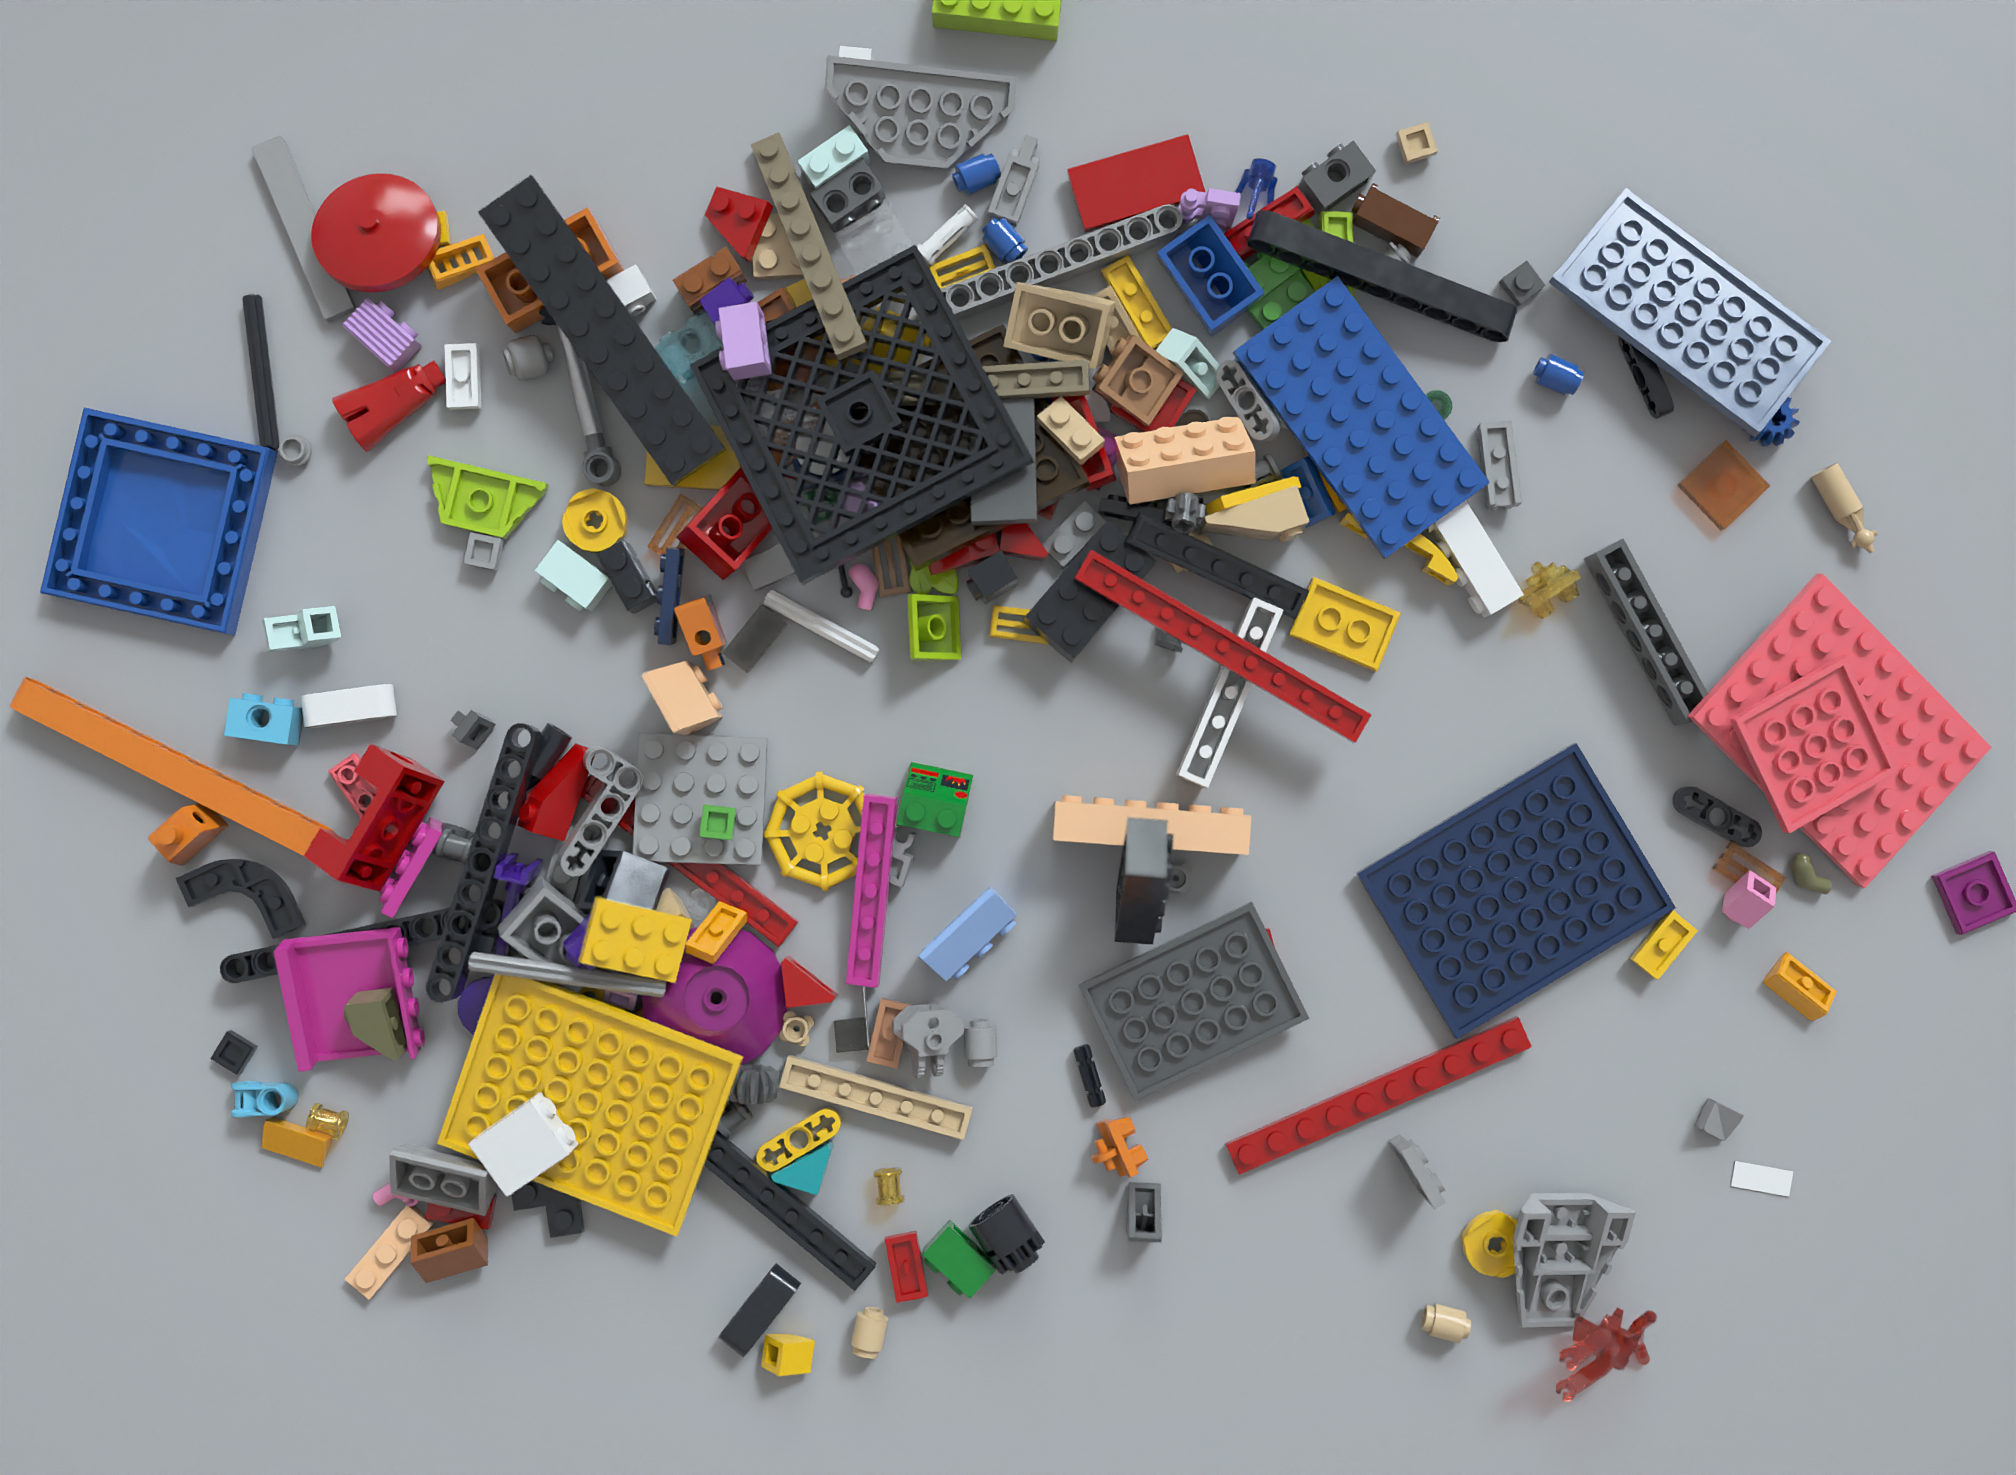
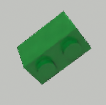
(958, 1260)

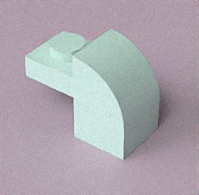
(302, 631)

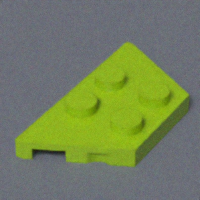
(482, 497)

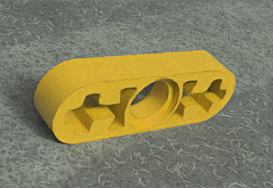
(774, 1143)

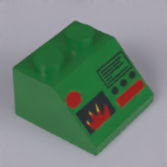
(935, 799)

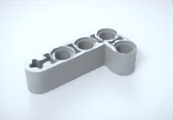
(593, 814)

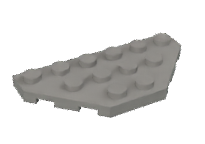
(918, 111)

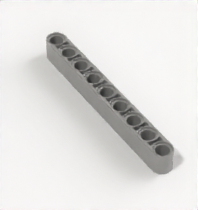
(1061, 257)

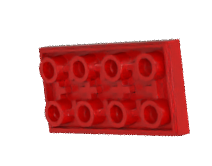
(1134, 182)

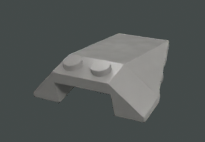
(1562, 1252)

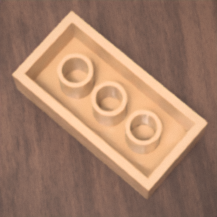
(1185, 459)

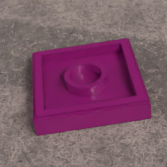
(1975, 892)

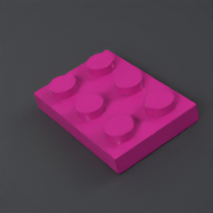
(409, 866)

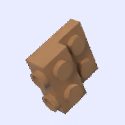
(1136, 379)

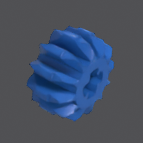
(1781, 428)

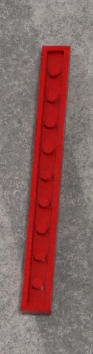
(1222, 646)
(1378, 1095)

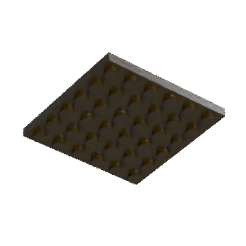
(952, 530)

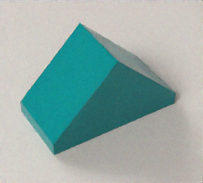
(806, 1171)

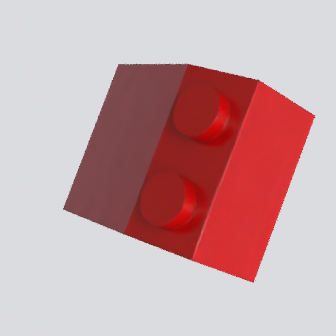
(727, 527)

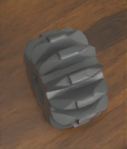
(755, 1084)

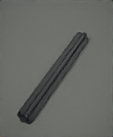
(261, 371)

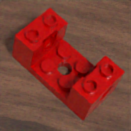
(402, 800)

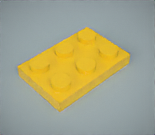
(634, 940)

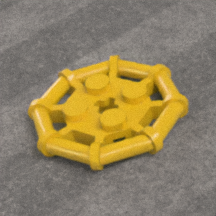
(805, 824)

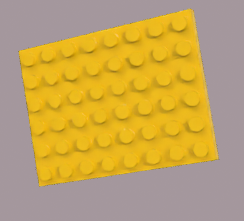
(626, 1087)

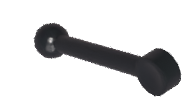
(845, 591)

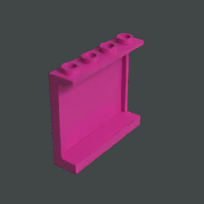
(325, 973)

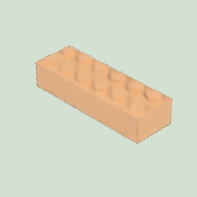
(1191, 829)

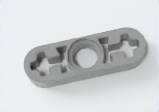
(1260, 407)

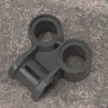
(455, 845)

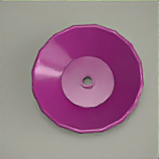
(751, 1002)

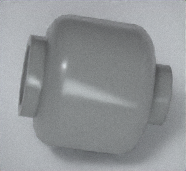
(527, 357)

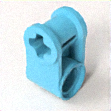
(257, 1098)

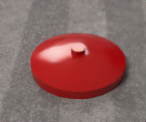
(376, 233)

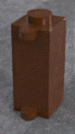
(1393, 221)

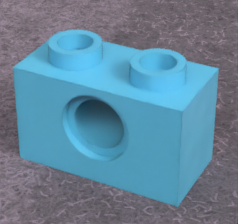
(245, 722)

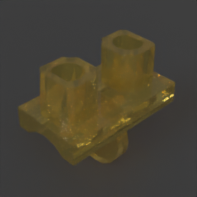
(1545, 584)

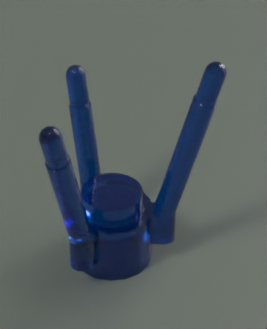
(1259, 177)

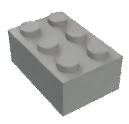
(541, 926)

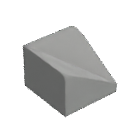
(1718, 1119)

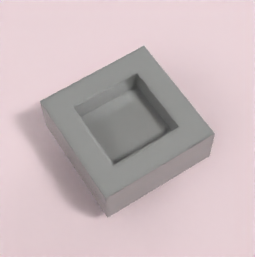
(483, 551)

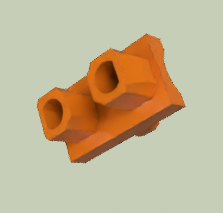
(1113, 1149)

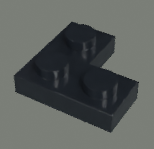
(562, 1210)

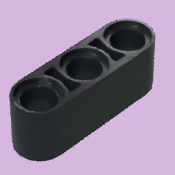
(759, 1310)

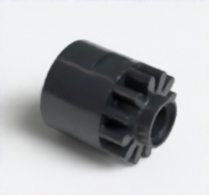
(1007, 1235)

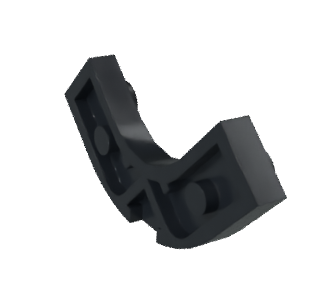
(253, 880)

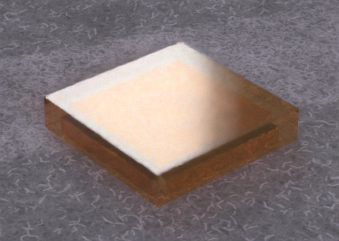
(1723, 485)

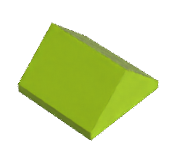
(934, 627)

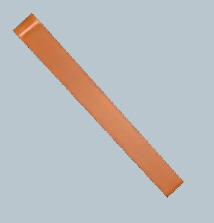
(165, 765)

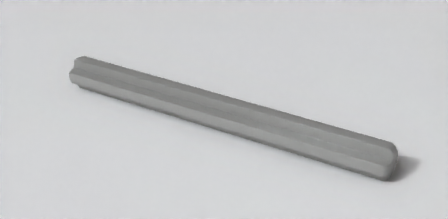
(566, 974)

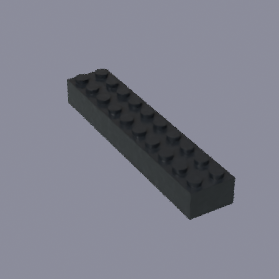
(602, 330)

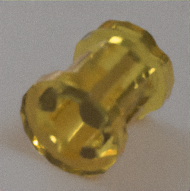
(327, 1121)
(888, 1186)

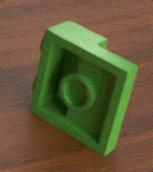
(1282, 287)

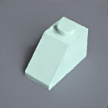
(1193, 359)

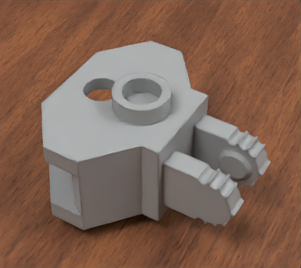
(927, 1032)

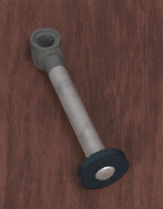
(588, 414)

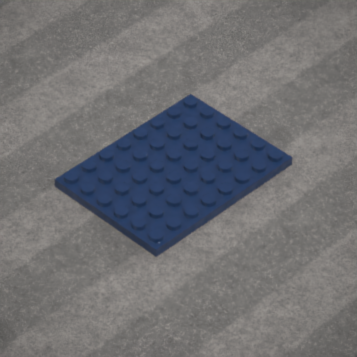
(1515, 890)

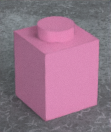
(1749, 900)

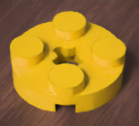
(579, 512)
(1476, 1242)

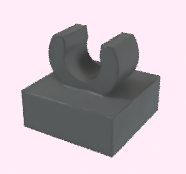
(471, 728)

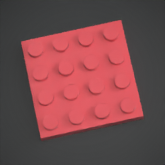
(1814, 744)

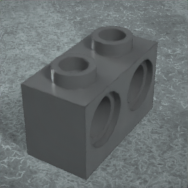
(842, 189)

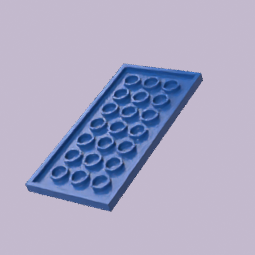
(1360, 417)

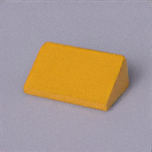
(1800, 987)
(295, 1141)

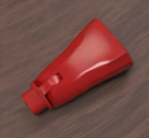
(384, 404)

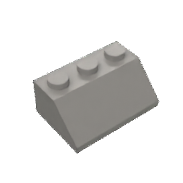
(441, 1178)

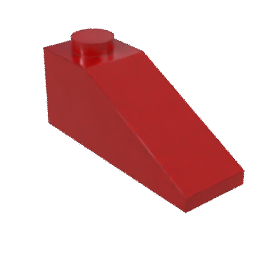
(555, 798)

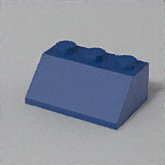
(1210, 275)

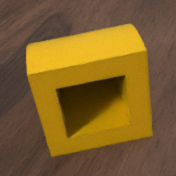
(787, 1354)

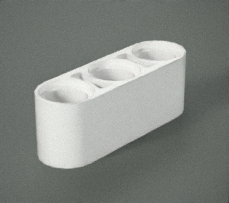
(348, 706)

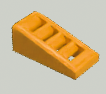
(463, 271)

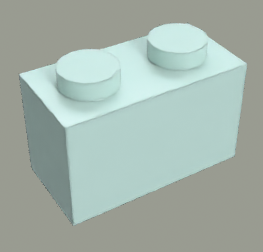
(832, 157)
(574, 576)

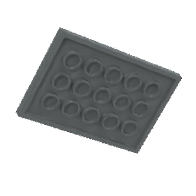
(1193, 1001)

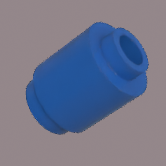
(976, 173)
(1004, 240)
(1558, 374)

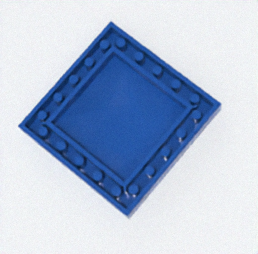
(159, 521)

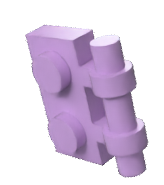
(1218, 203)

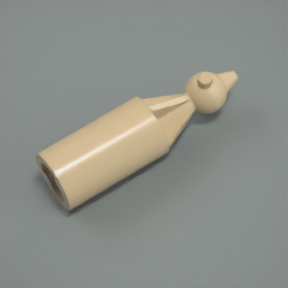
(1844, 504)

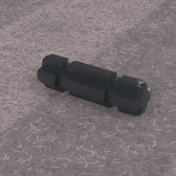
(1089, 1076)

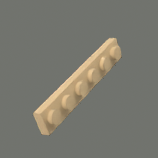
(876, 1097)

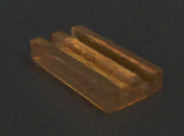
(667, 522)
(1725, 858)

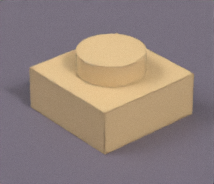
(1416, 143)

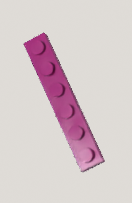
(871, 890)

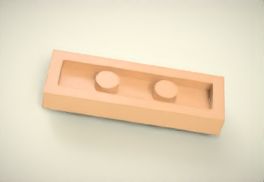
(388, 1252)

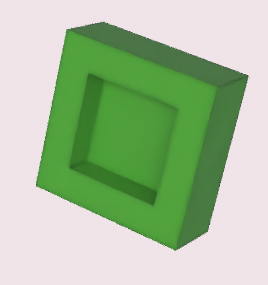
(718, 822)

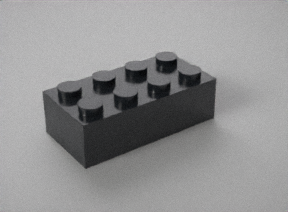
(1071, 611)
(1143, 880)

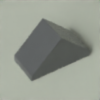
(1144, 1212)

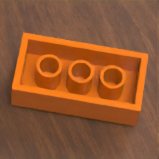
(513, 294)

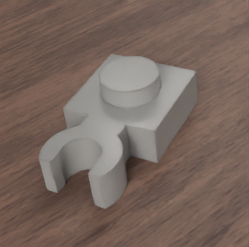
(900, 859)

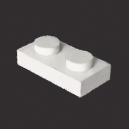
(463, 376)

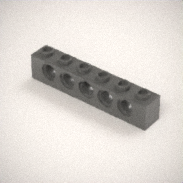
(1647, 630)

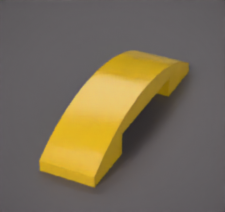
(1436, 564)

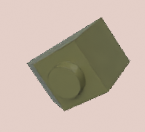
(377, 1021)

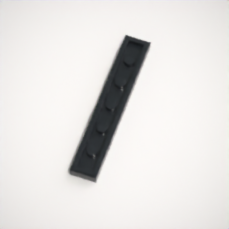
(1216, 564)

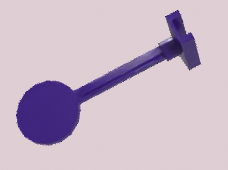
(516, 877)

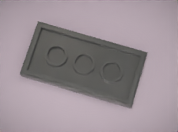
(1015, 496)

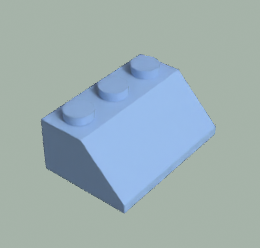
(969, 935)

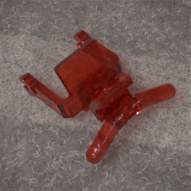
(1609, 1344)

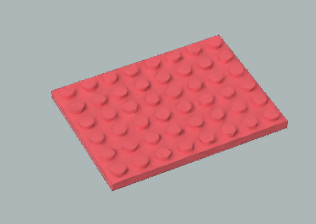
(1921, 729)

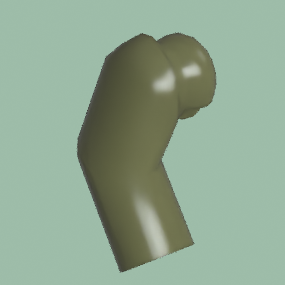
(1805, 875)

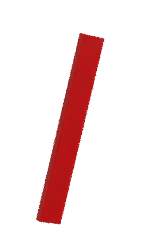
(716, 879)

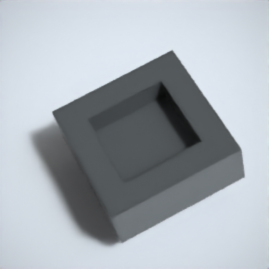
(1522, 283)

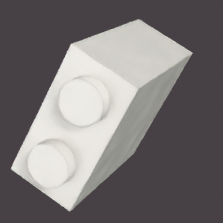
(524, 1143)

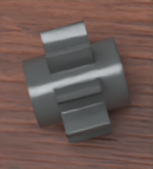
(1185, 512)

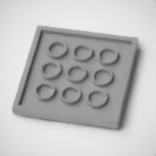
(694, 771)

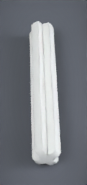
(821, 626)

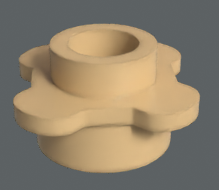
(804, 1023)

